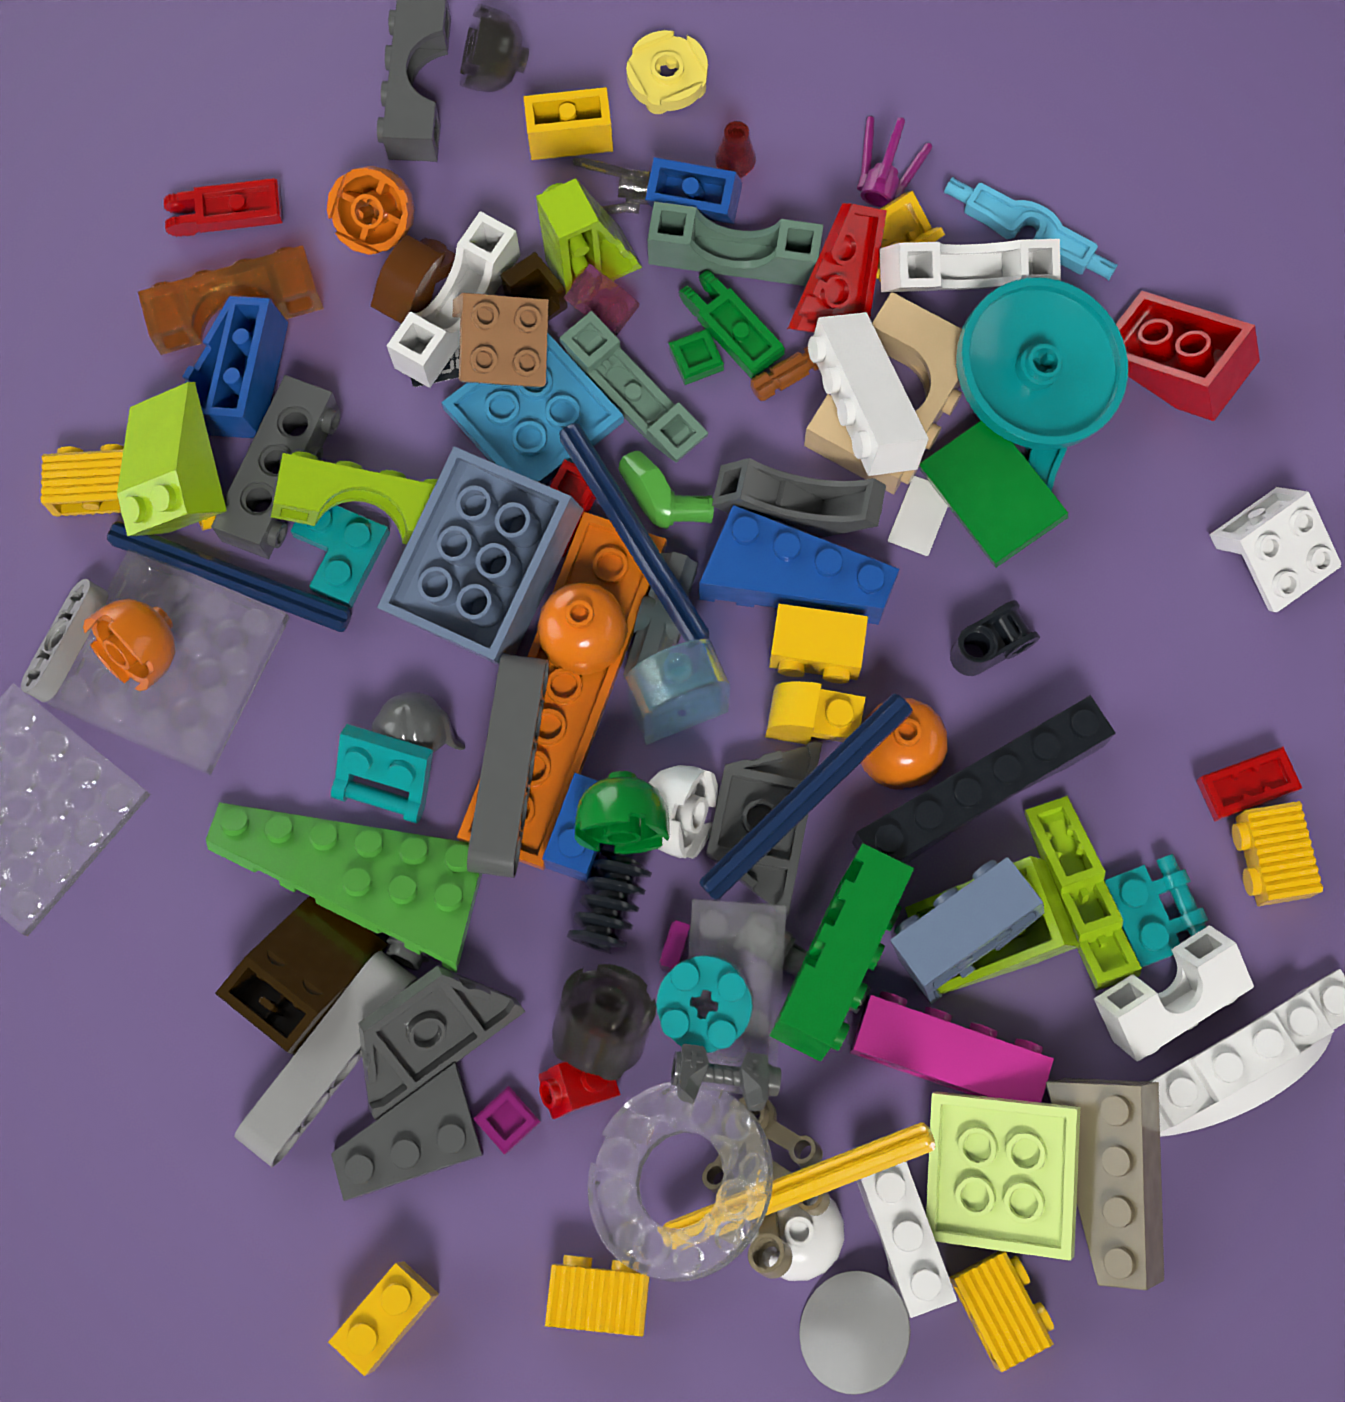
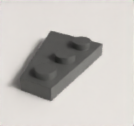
(410, 1140)

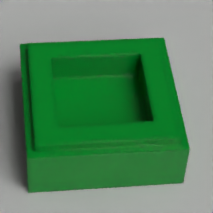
(696, 356)

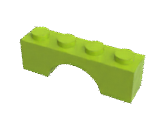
(312, 487)

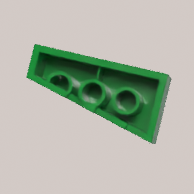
(842, 954)

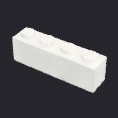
(867, 394)

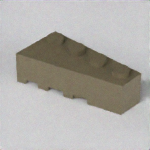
(1118, 1177)

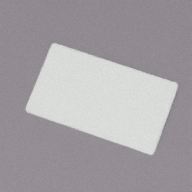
(918, 517)

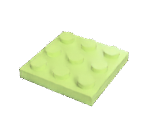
(1003, 1174)

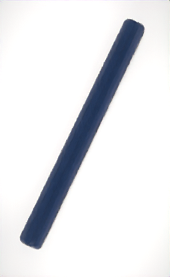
(633, 534)
(234, 578)
(806, 796)

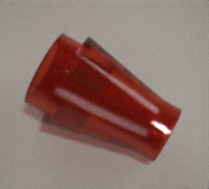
(736, 150)

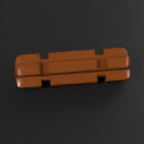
(782, 375)

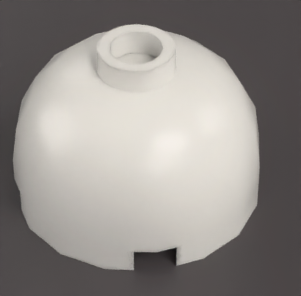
(688, 796)
(813, 1240)

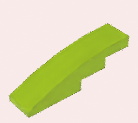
(1084, 894)

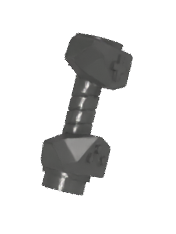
(755, 1076)

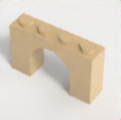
(925, 346)

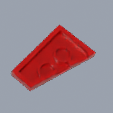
(845, 269)

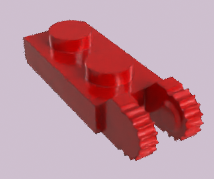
(224, 207)

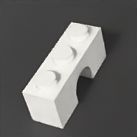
(1206, 980)
(907, 1239)

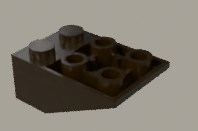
(299, 973)

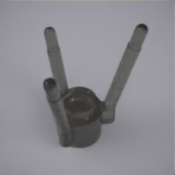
(632, 184)

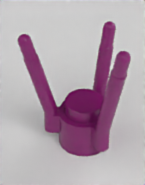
(881, 183)

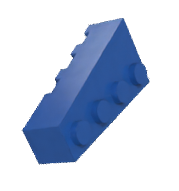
(776, 564)

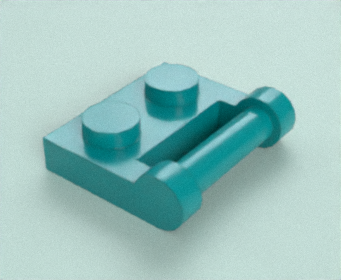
(385, 762)

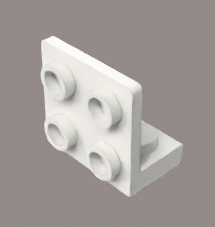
(1281, 545)

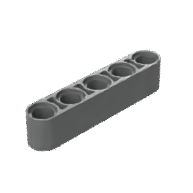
(508, 766)

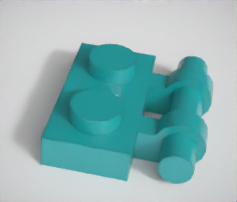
(1144, 916)

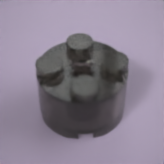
(603, 1020)

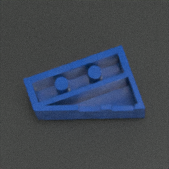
(239, 366)

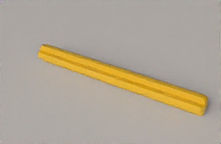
(837, 1170)

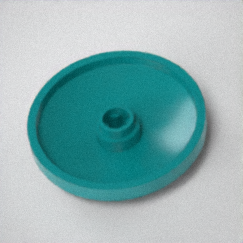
(1042, 363)

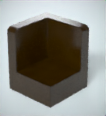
(535, 280)

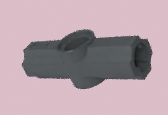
(653, 624)

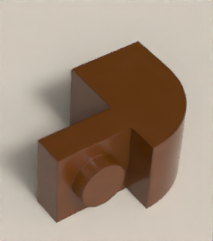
(411, 276)

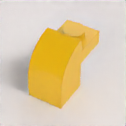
(807, 711)

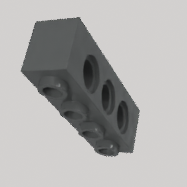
(292, 406)

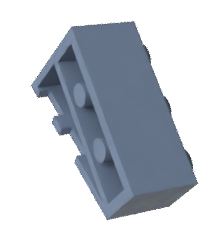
(966, 926)

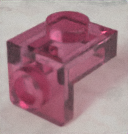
(603, 297)

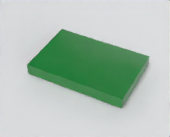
(993, 492)

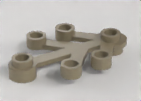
(769, 1236)

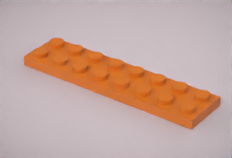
(573, 700)

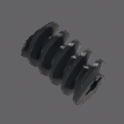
(608, 902)

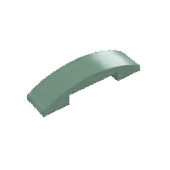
(631, 390)

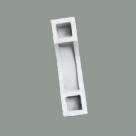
(965, 267)
(432, 335)

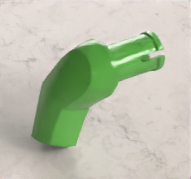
(656, 497)

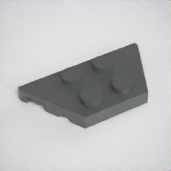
(745, 798)
(426, 1033)

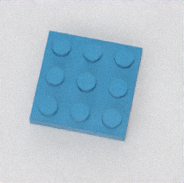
(522, 424)

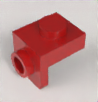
(570, 1089)

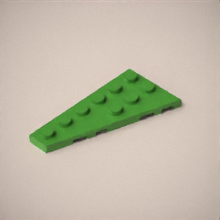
(370, 875)

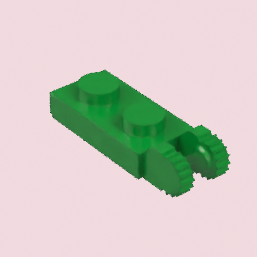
(733, 325)

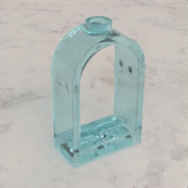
(680, 671)

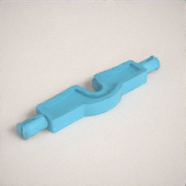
(1010, 216)

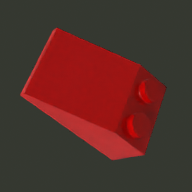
(1187, 353)

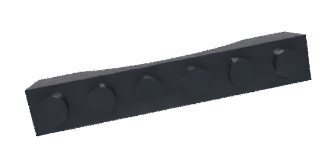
(989, 782)

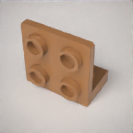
(502, 339)

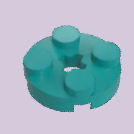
(728, 989)

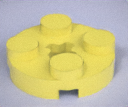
(671, 92)

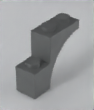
(806, 503)

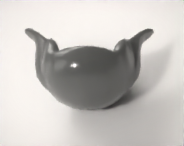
(416, 720)

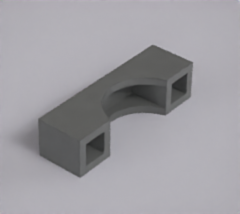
(410, 120)

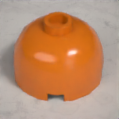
(370, 209)
(582, 628)
(133, 640)
(911, 751)

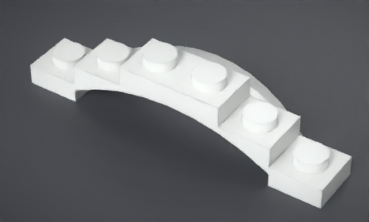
(1252, 1061)

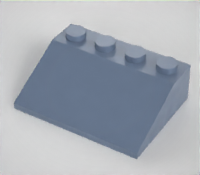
(481, 556)

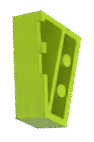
(581, 233)

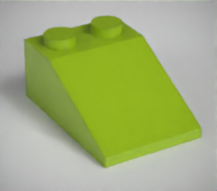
(168, 465)
(1041, 940)

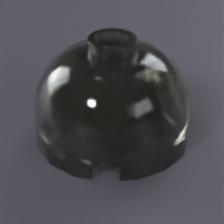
(492, 51)

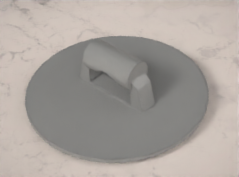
(855, 1332)

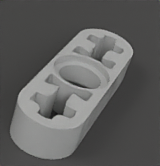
(63, 641)

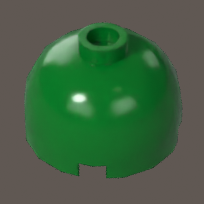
(622, 814)

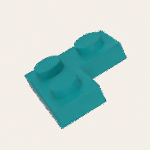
(351, 552)

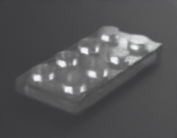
(754, 942)

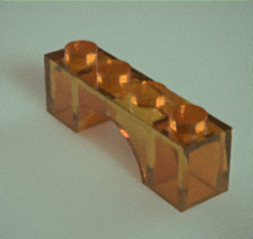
(182, 308)

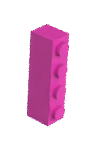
(948, 1053)

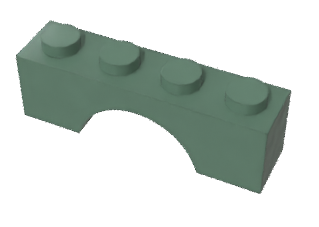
(689, 241)

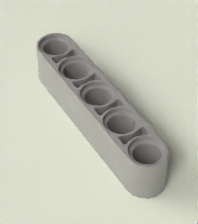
(320, 1062)

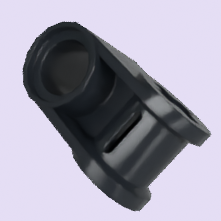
(998, 635)

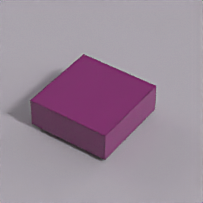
(675, 945)
(507, 1120)

